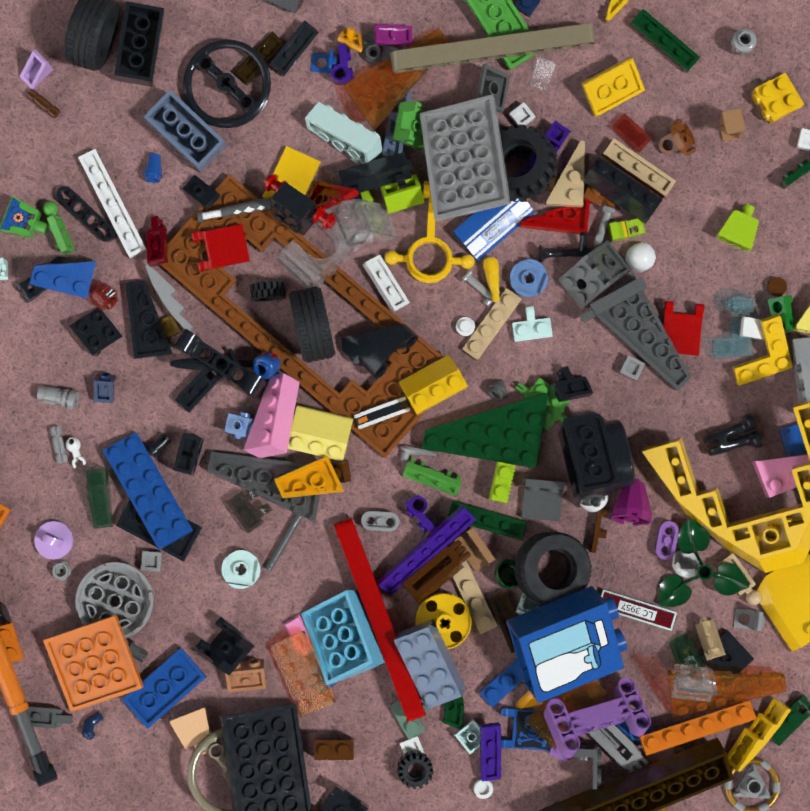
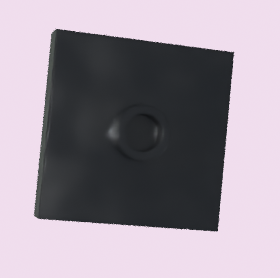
(735, 659)

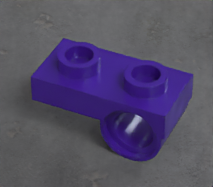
(345, 56)
(424, 523)

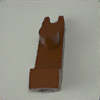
(598, 533)

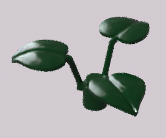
(728, 578)

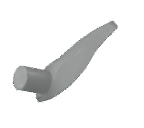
(407, 450)

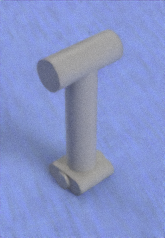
(608, 212)
(477, 285)

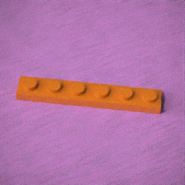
(697, 727)

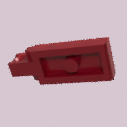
(157, 242)

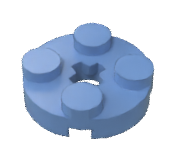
(538, 273)

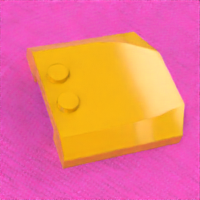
(787, 602)

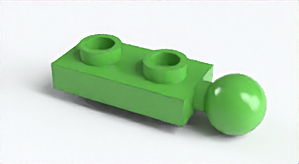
(58, 228)

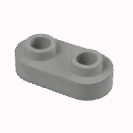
(380, 521)

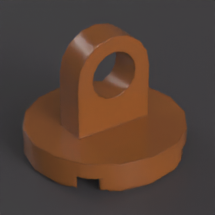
(681, 137)

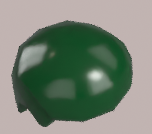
(503, 577)

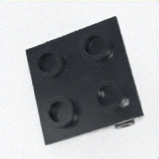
(95, 331)

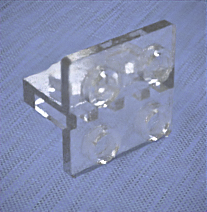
(693, 683)

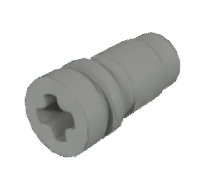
(56, 396)

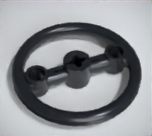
(202, 56)

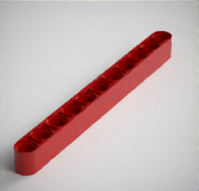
(379, 618)

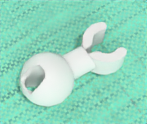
(74, 448)

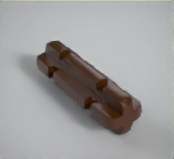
(43, 103)

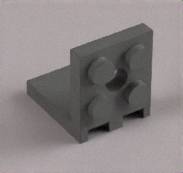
(598, 270)

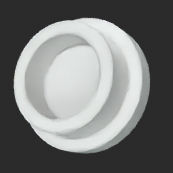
(465, 326)

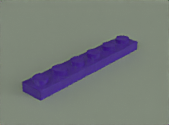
(426, 550)

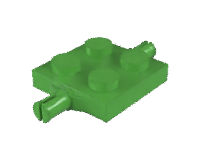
(554, 409)

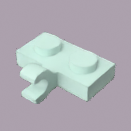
(531, 328)

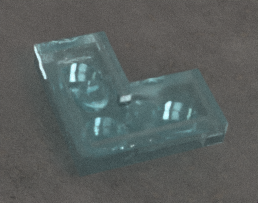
(735, 345)

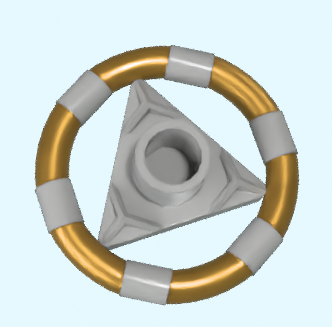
(754, 787)

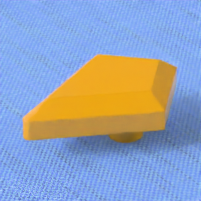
(351, 39)
(527, 700)

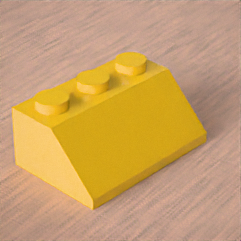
(433, 384)

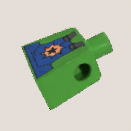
(22, 220)

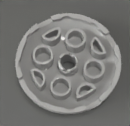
(119, 580)

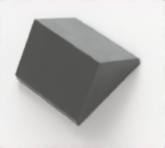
(493, 82)

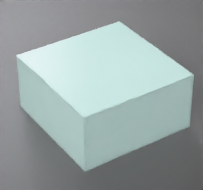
(469, 736)

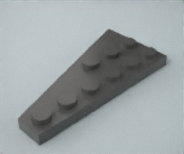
(643, 332)
(258, 477)

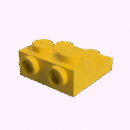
(777, 98)

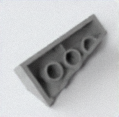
(801, 362)

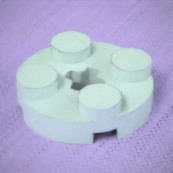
(247, 578)

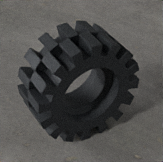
(267, 291)
(415, 781)

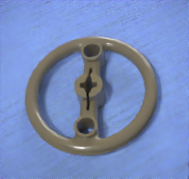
(205, 746)

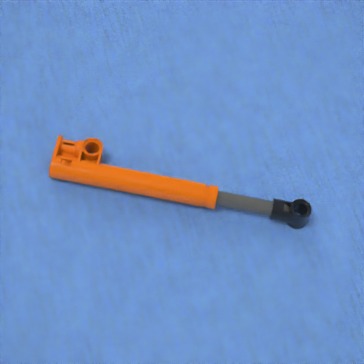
(15, 699)

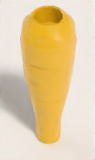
(491, 271)

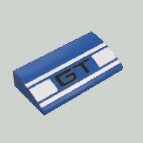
(491, 226)

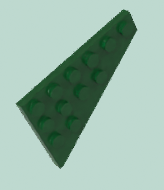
(498, 435)

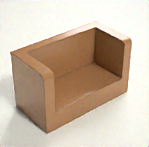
(731, 125)

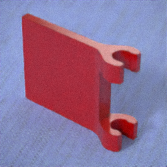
(223, 247)
(684, 328)

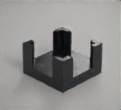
(227, 648)
(343, 800)

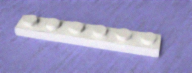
(112, 203)

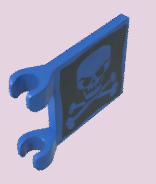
(522, 735)

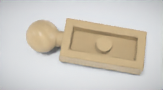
(753, 596)

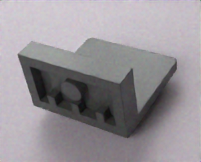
(542, 499)
(591, 750)

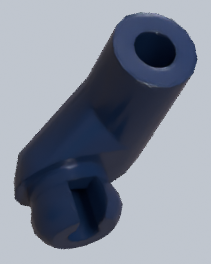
(89, 723)

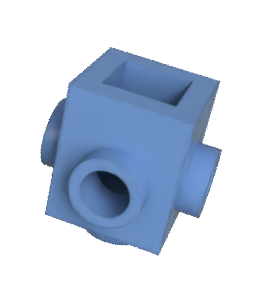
(239, 424)

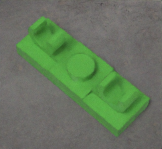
(432, 477)

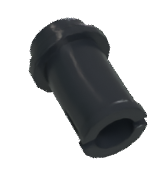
(158, 445)

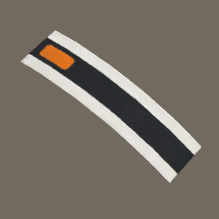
(381, 412)

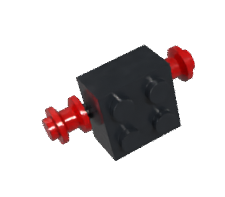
(296, 208)

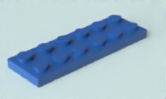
(147, 491)

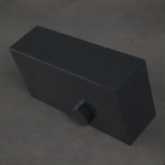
(139, 44)

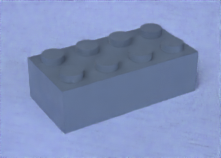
(185, 131)
(430, 664)

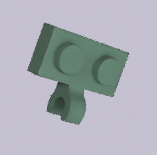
(412, 728)

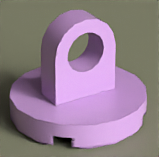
(53, 540)

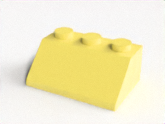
(320, 433)

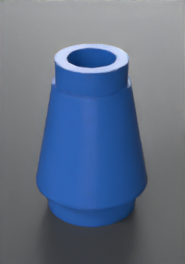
(153, 169)

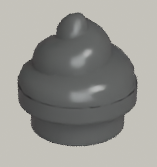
(497, 390)

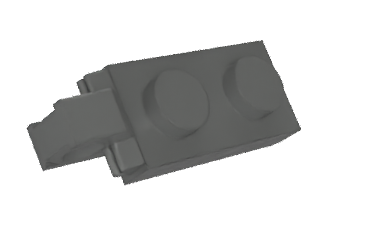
(48, 717)

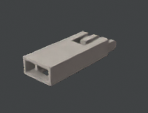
(610, 738)

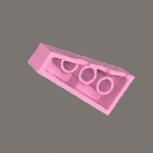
(274, 418)
(776, 473)

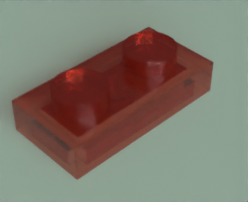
(631, 133)

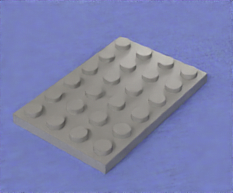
(464, 158)

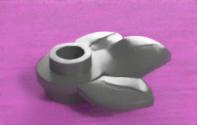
(383, 51)

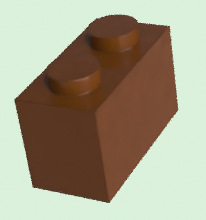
(334, 749)

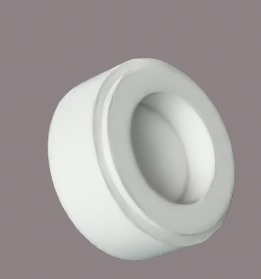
(483, 789)

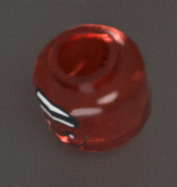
(103, 296)

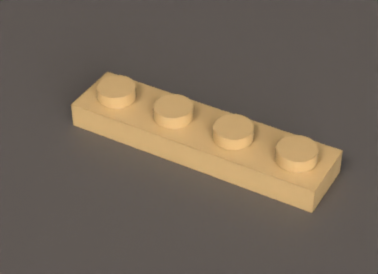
(639, 168)
(491, 324)
(474, 599)

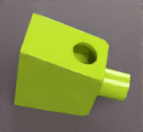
(740, 229)

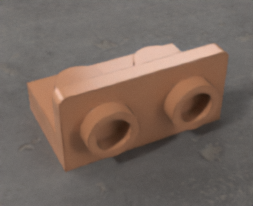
(247, 676)

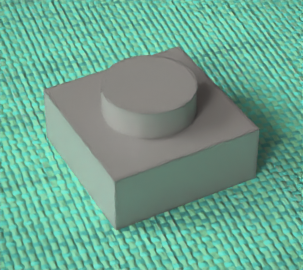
(632, 368)
(151, 561)

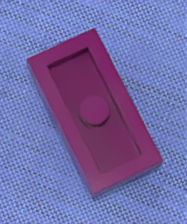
(392, 35)

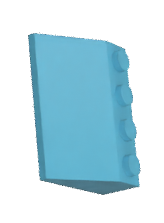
(342, 637)

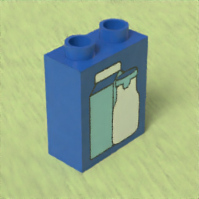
(567, 643)

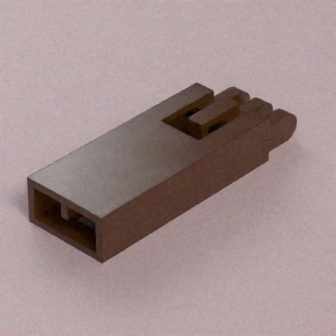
(431, 577)

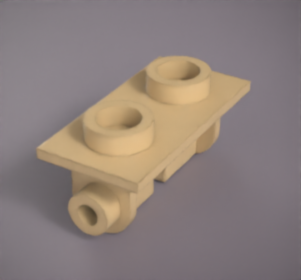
(709, 639)

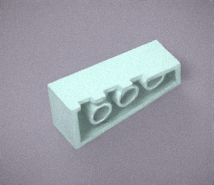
(344, 133)

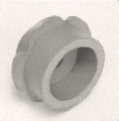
(66, 570)

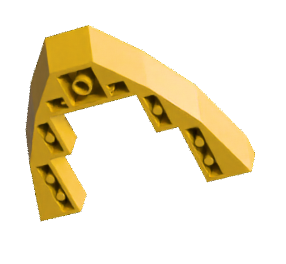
(764, 540)

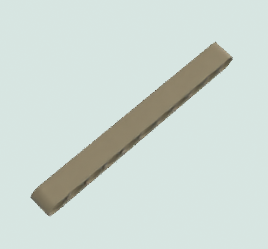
(492, 48)

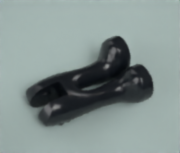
(746, 424)

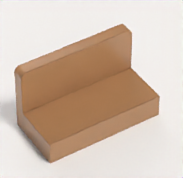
(479, 552)

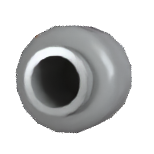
(743, 42)

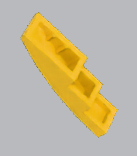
(758, 734)

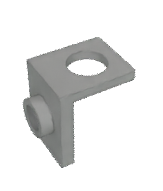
(756, 619)

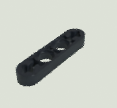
(86, 214)

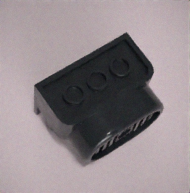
(596, 456)

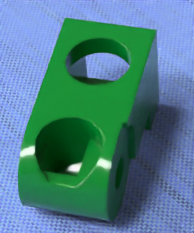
(782, 306)

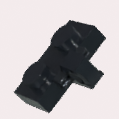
(570, 387)

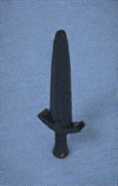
(195, 364)

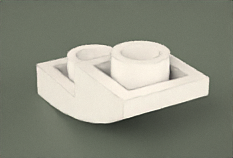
(751, 328)

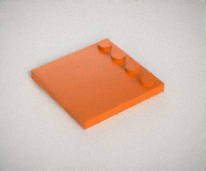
(93, 663)

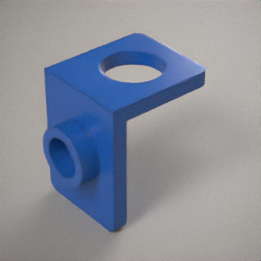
(330, 59)

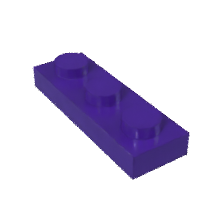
(490, 751)

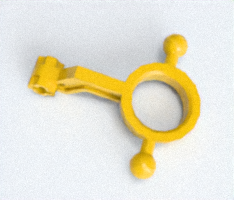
(466, 261)

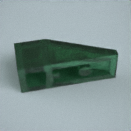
(99, 497)

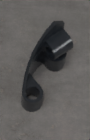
(376, 346)

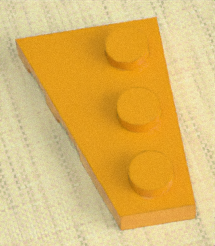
(310, 480)

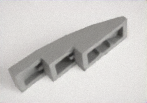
(166, 294)

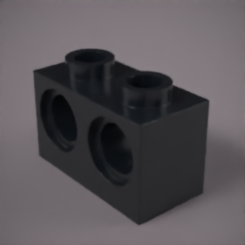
(188, 454)

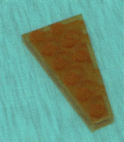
(381, 90)
(731, 689)

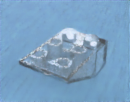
(364, 222)

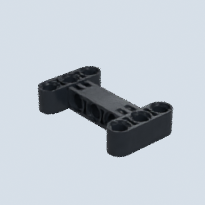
(194, 345)

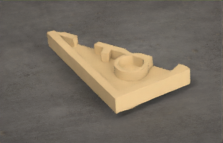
(570, 186)

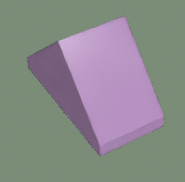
(35, 70)

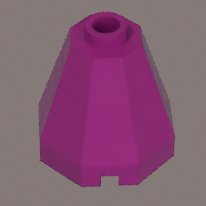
(632, 505)

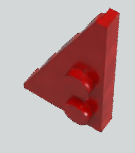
(330, 194)
(563, 220)

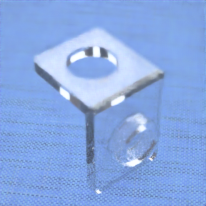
(542, 73)

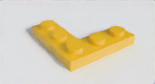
(777, 358)

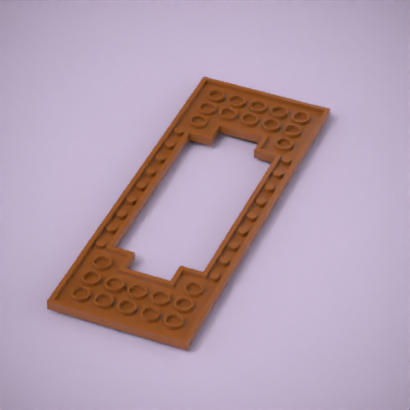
(212, 285)

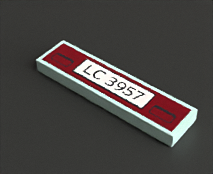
(642, 611)

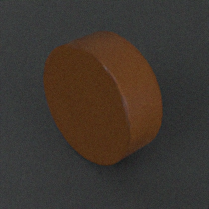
(776, 286)

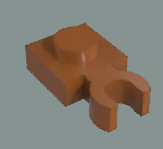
(597, 198)

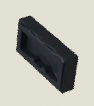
(201, 192)

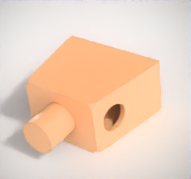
(192, 727)

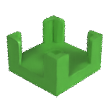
(408, 125)

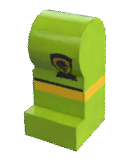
(626, 229)

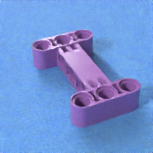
(597, 717)

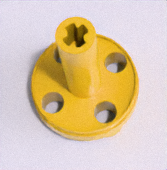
(444, 610)

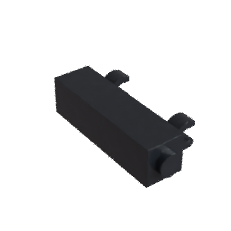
(377, 173)

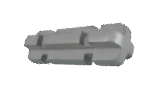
(58, 444)

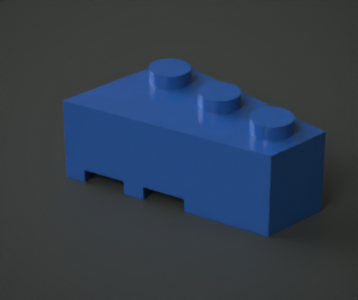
(64, 277)

